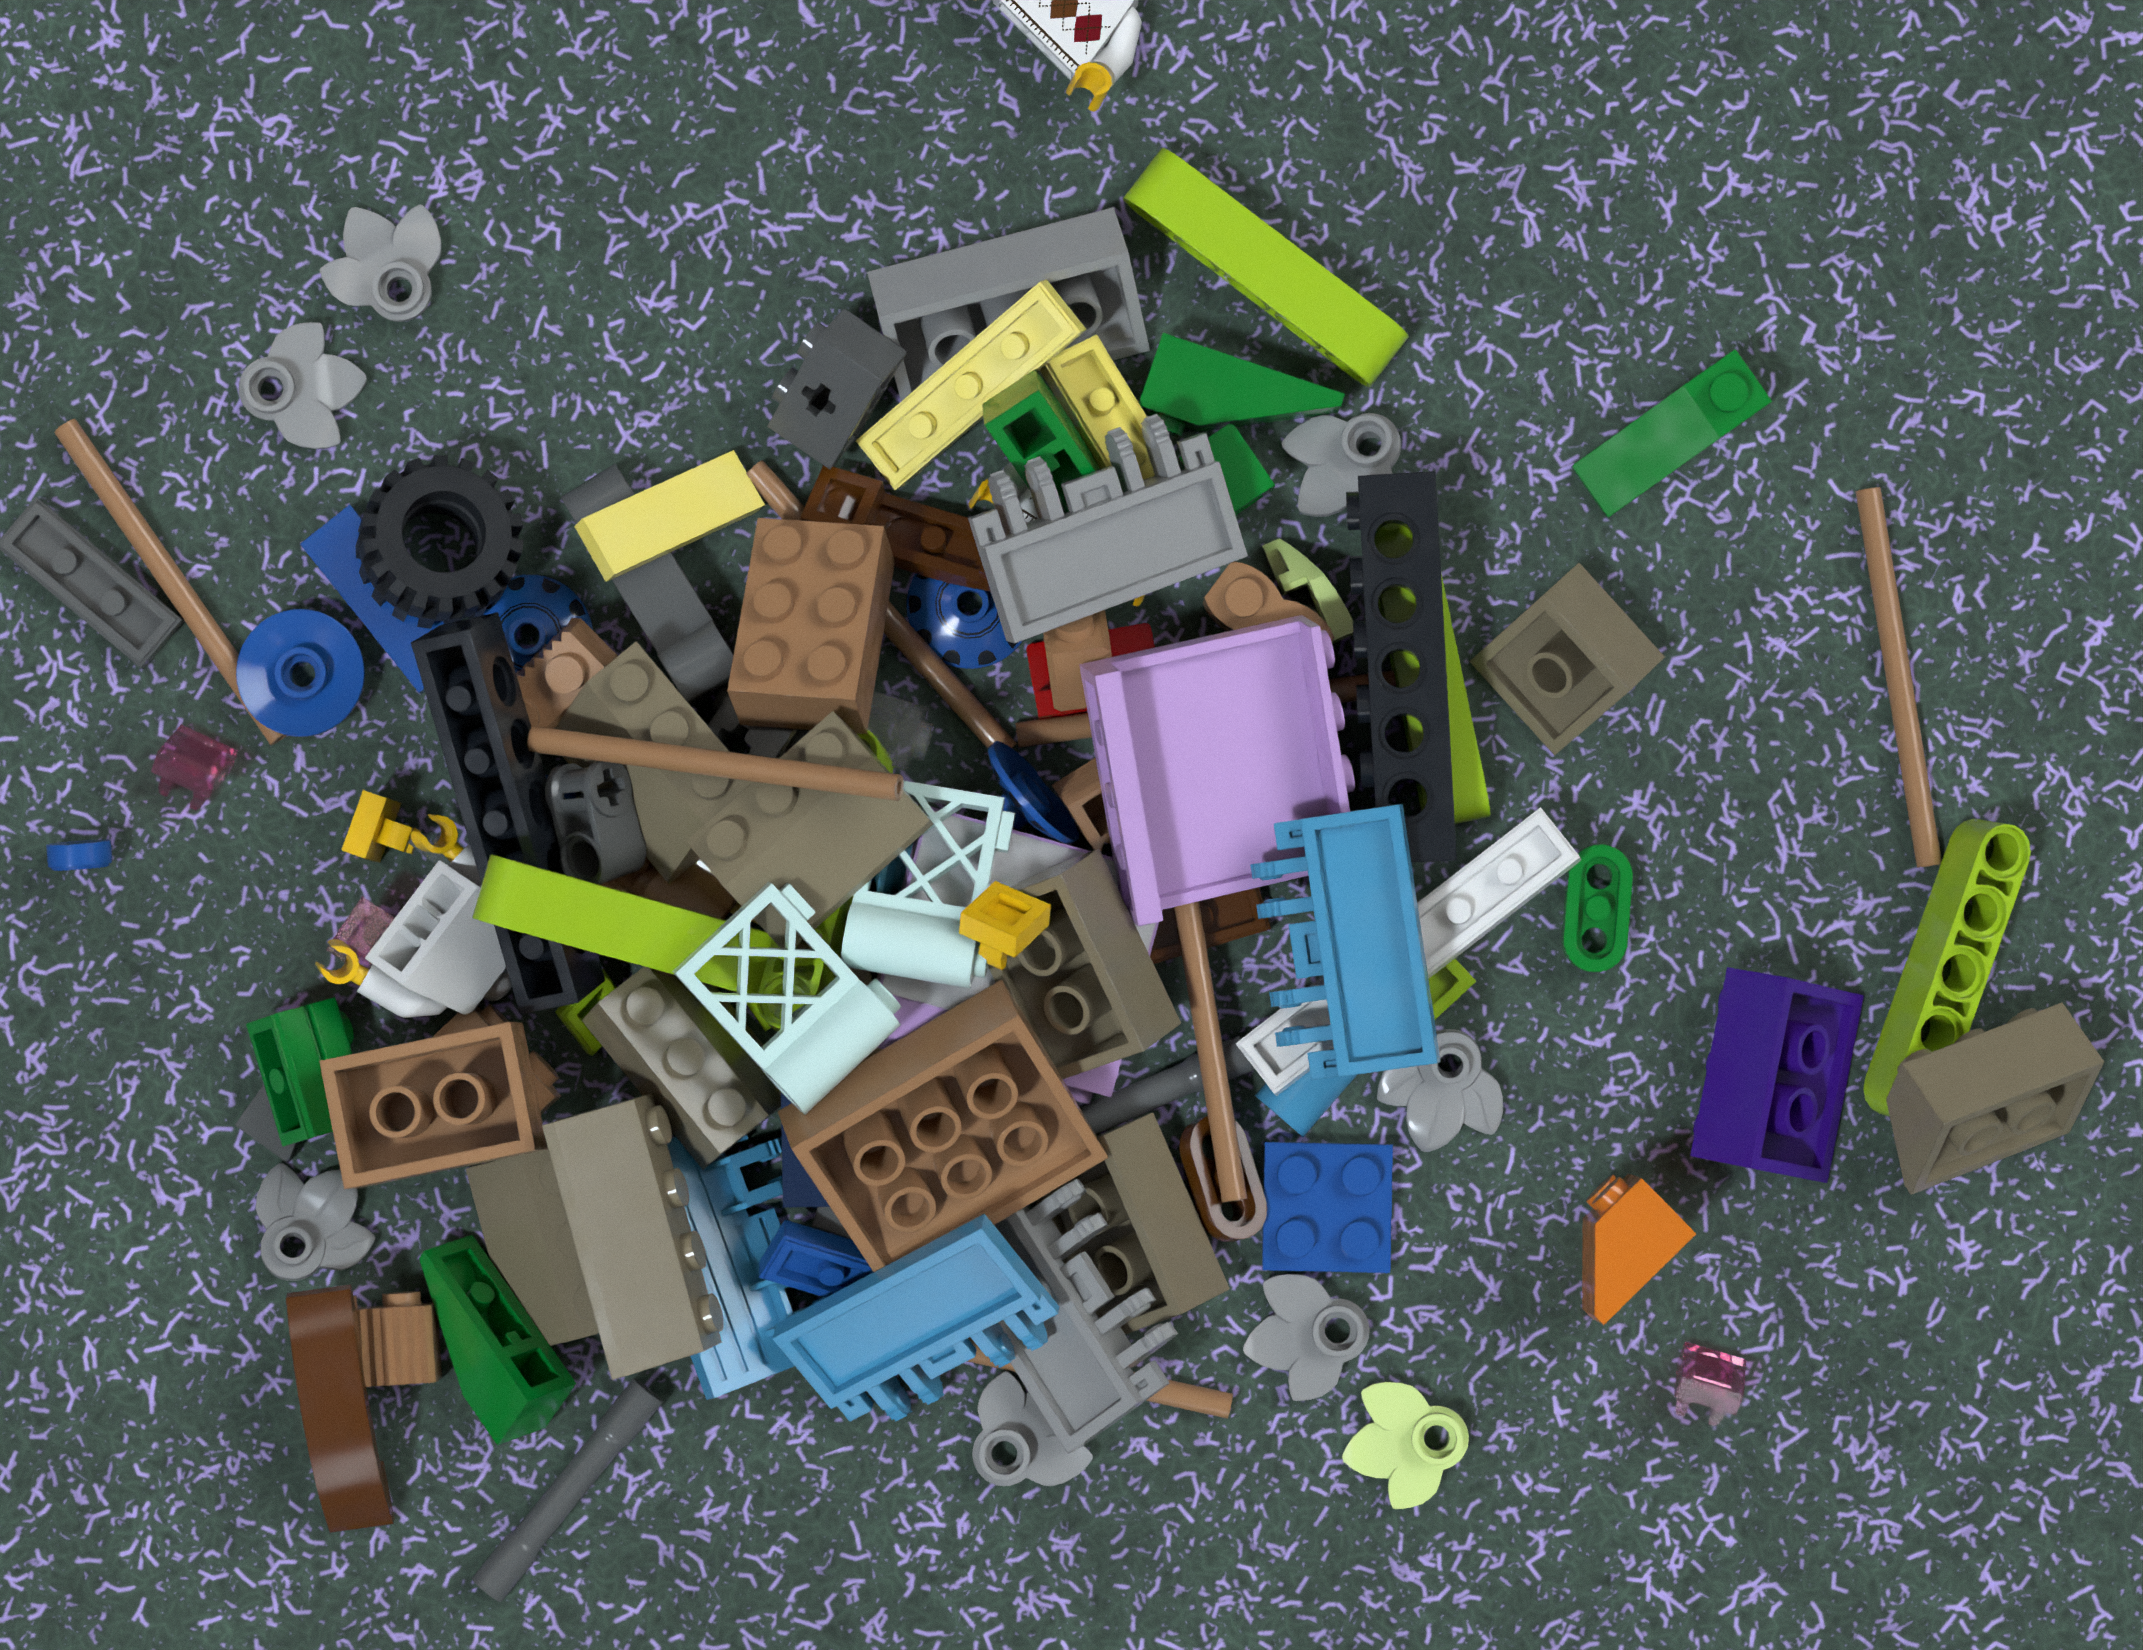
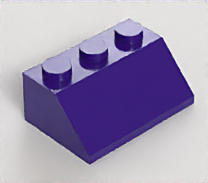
(1776, 1075)

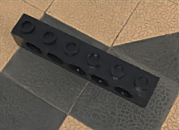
(1411, 502)
(500, 790)

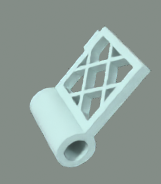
(923, 936)
(823, 1038)

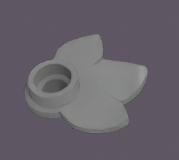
(381, 255)
(312, 386)
(1334, 458)
(1444, 1100)
(314, 1213)
(1297, 1338)
(1015, 1418)

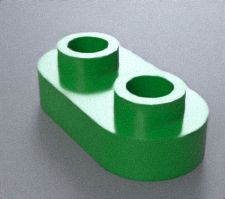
(1597, 908)

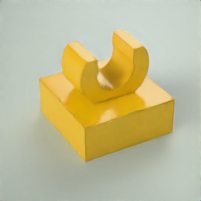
(375, 828)
(1003, 922)

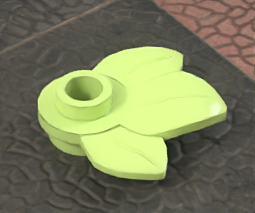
(1396, 1446)

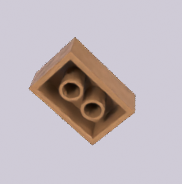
(811, 624)
(433, 1105)

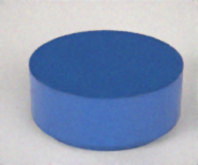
(79, 854)

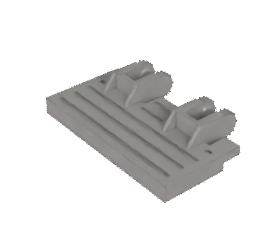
(1114, 541)
(1084, 1369)

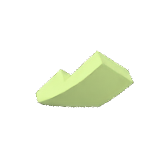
(1297, 571)

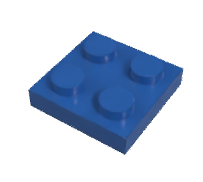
(1327, 1207)

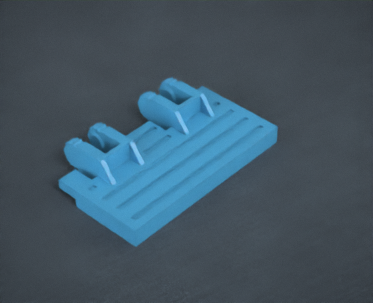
(1361, 942)
(731, 1272)
(918, 1322)

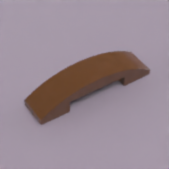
(919, 535)
(337, 1409)

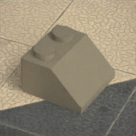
(1567, 659)

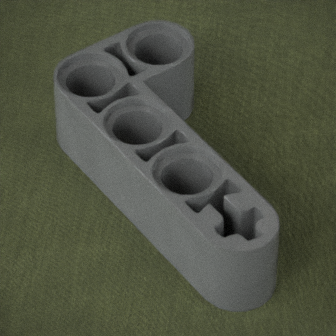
(663, 602)

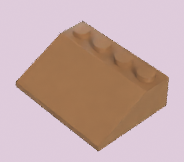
(943, 1130)

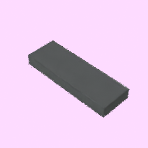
(90, 583)

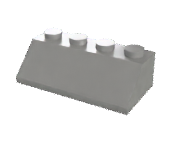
(952, 296)

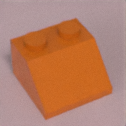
(1625, 1243)

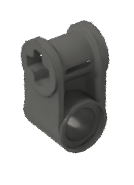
(600, 826)

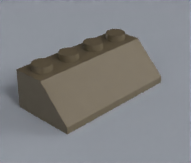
(634, 1235)

